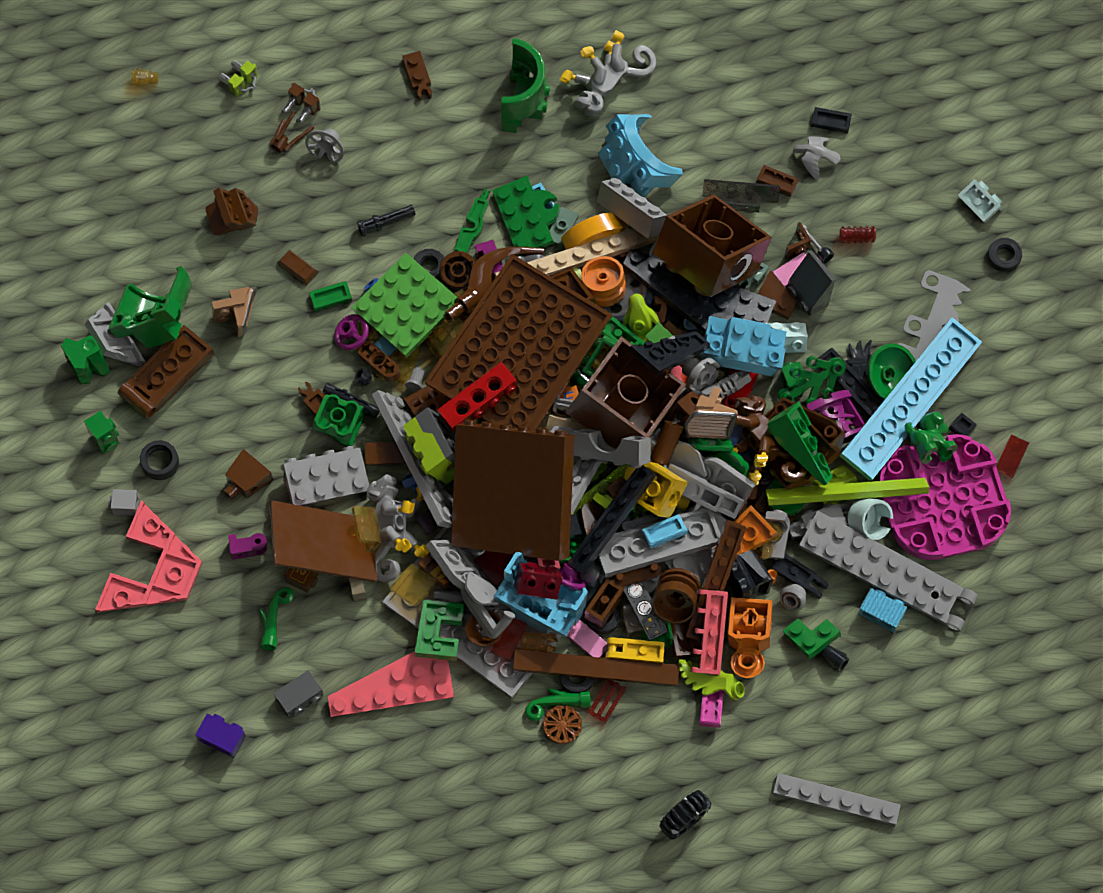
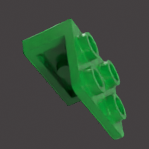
(710, 447)

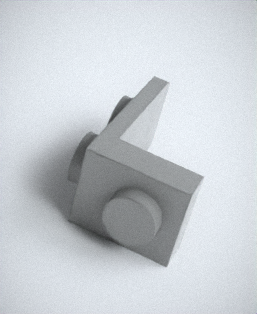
(780, 518)

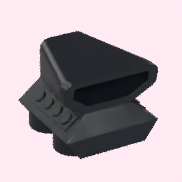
(749, 576)

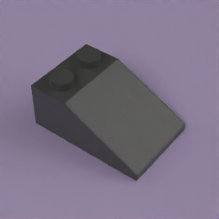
(811, 284)

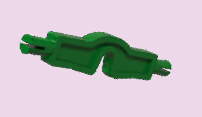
(475, 218)

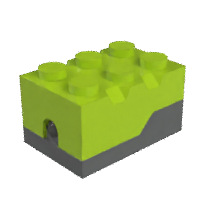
(432, 444)

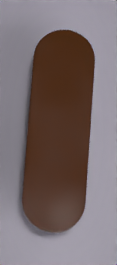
(637, 575)

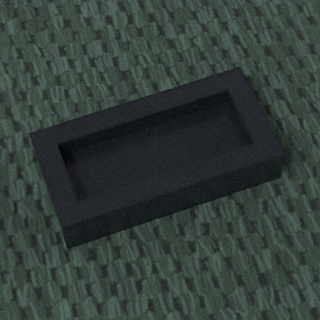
(831, 120)

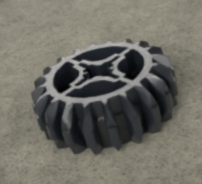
(685, 814)

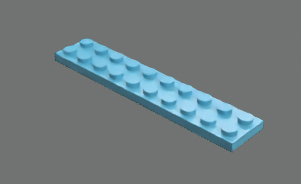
(910, 399)

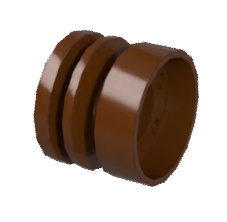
(676, 595)

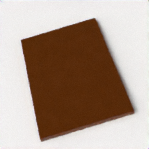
(319, 542)

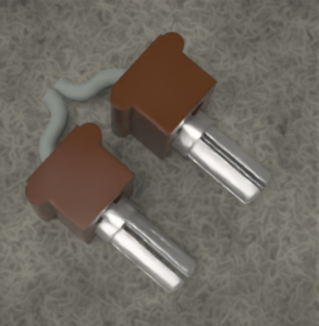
(297, 95)

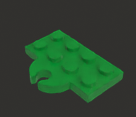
(526, 213)

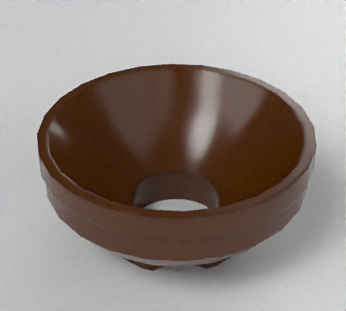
(473, 631)

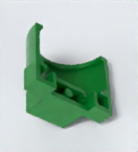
(529, 91)
(149, 316)

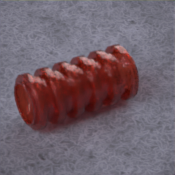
(857, 234)

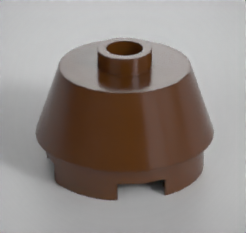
(456, 269)

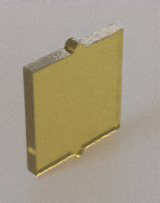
(413, 585)

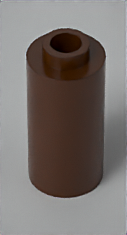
(666, 443)

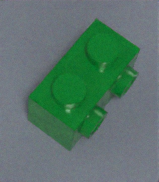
(102, 432)

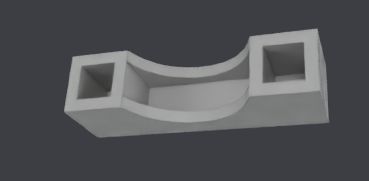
(632, 450)

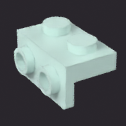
(795, 337)

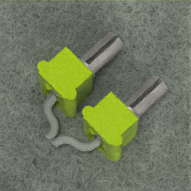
(237, 83)

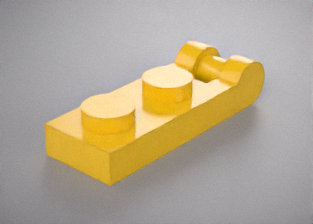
(635, 650)

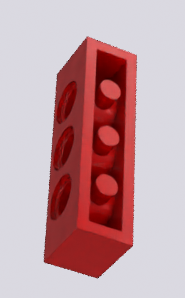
(497, 375)

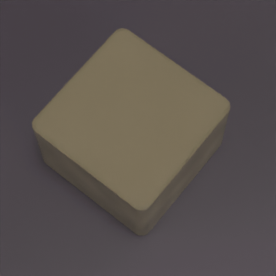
(357, 589)

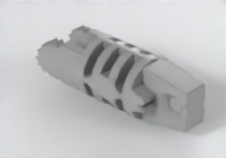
(729, 384)

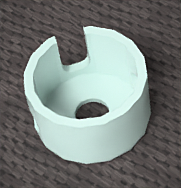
(870, 526)

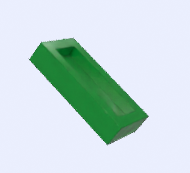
(330, 296)

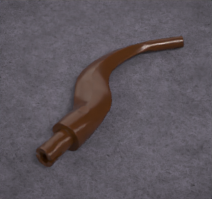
(481, 279)

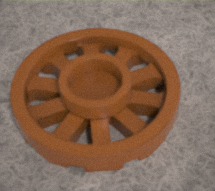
(562, 725)

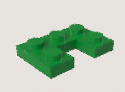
(428, 640)

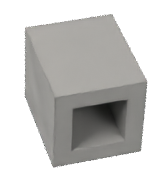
(124, 502)

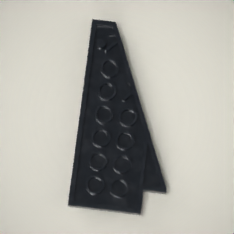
(690, 304)

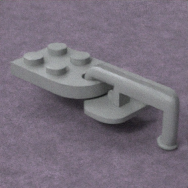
(719, 472)
(474, 590)

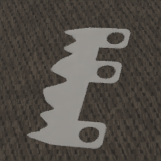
(940, 314)

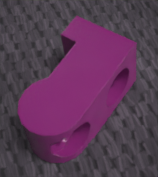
(484, 248)
(247, 546)

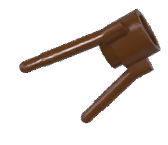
(279, 141)

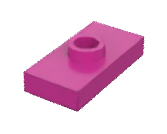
(712, 709)

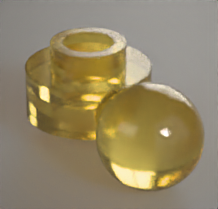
(766, 550)

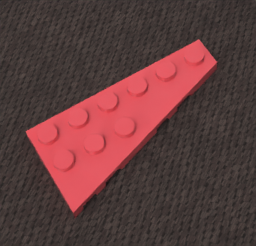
(397, 684)

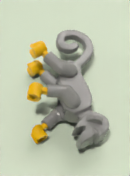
(607, 75)
(392, 525)

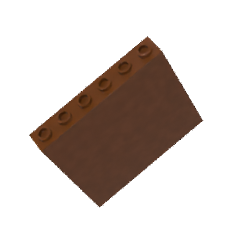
(512, 489)

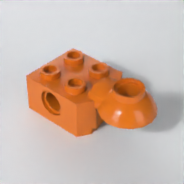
(749, 634)

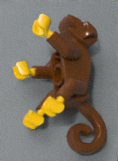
(756, 436)

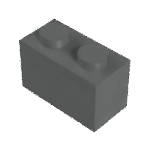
(299, 694)

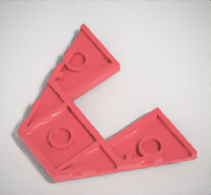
(172, 576)

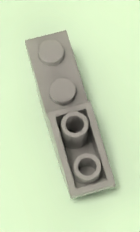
(708, 494)

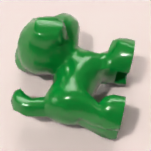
(930, 439)

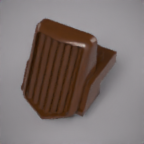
(231, 211)

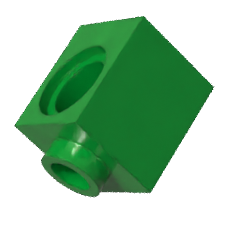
(788, 381)

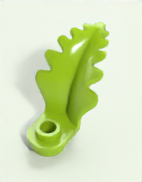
(712, 682)

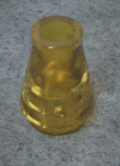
(144, 77)

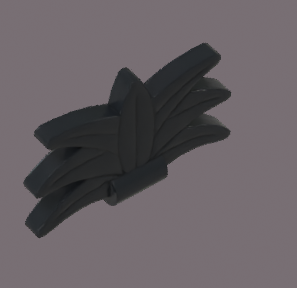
(859, 358)

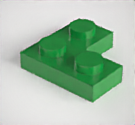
(813, 641)

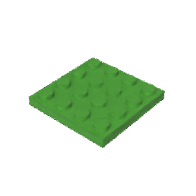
(405, 305)

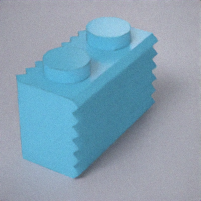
(882, 610)

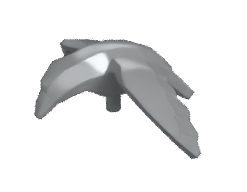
(814, 151)

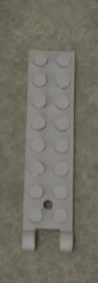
(885, 569)

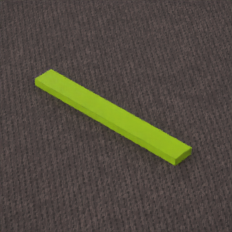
(847, 491)

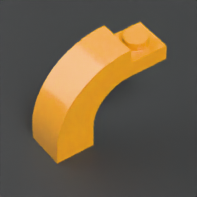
(593, 229)

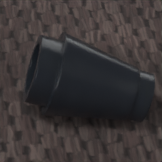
(835, 658)

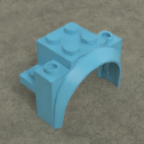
(631, 160)
(745, 345)
(541, 612)

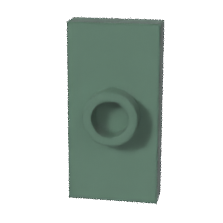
(563, 223)

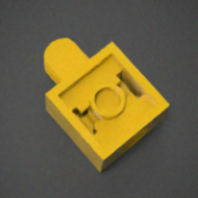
(663, 492)

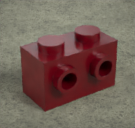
(538, 580)

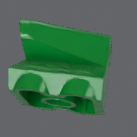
(84, 358)
(339, 419)

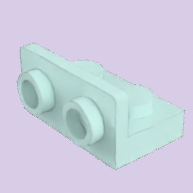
(980, 201)

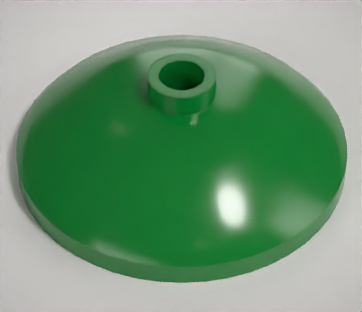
(892, 360)

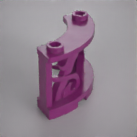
(840, 403)

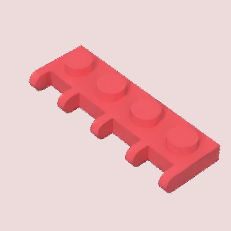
(712, 632)

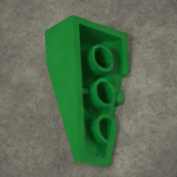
(793, 434)

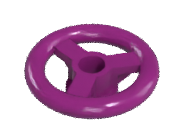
(348, 329)
(571, 574)

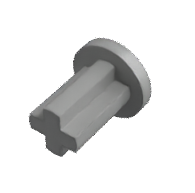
(414, 383)
(561, 404)

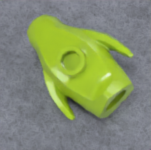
(639, 317)

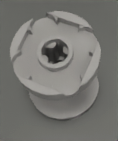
(699, 374)

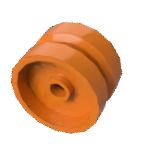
(604, 280)

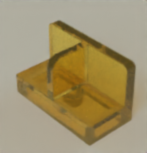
(366, 527)

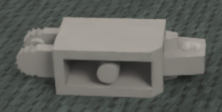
(835, 511)

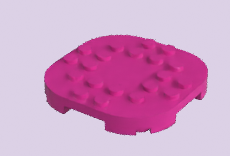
(963, 505)

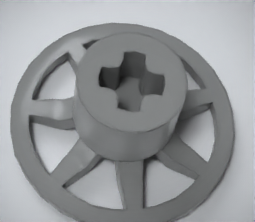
(326, 143)

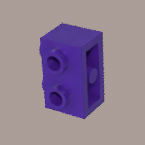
(220, 735)

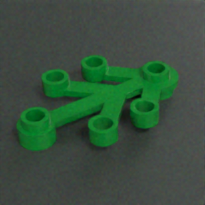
(814, 379)

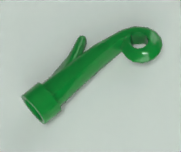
(269, 639)
(560, 698)

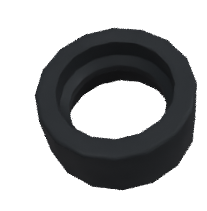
(158, 446)

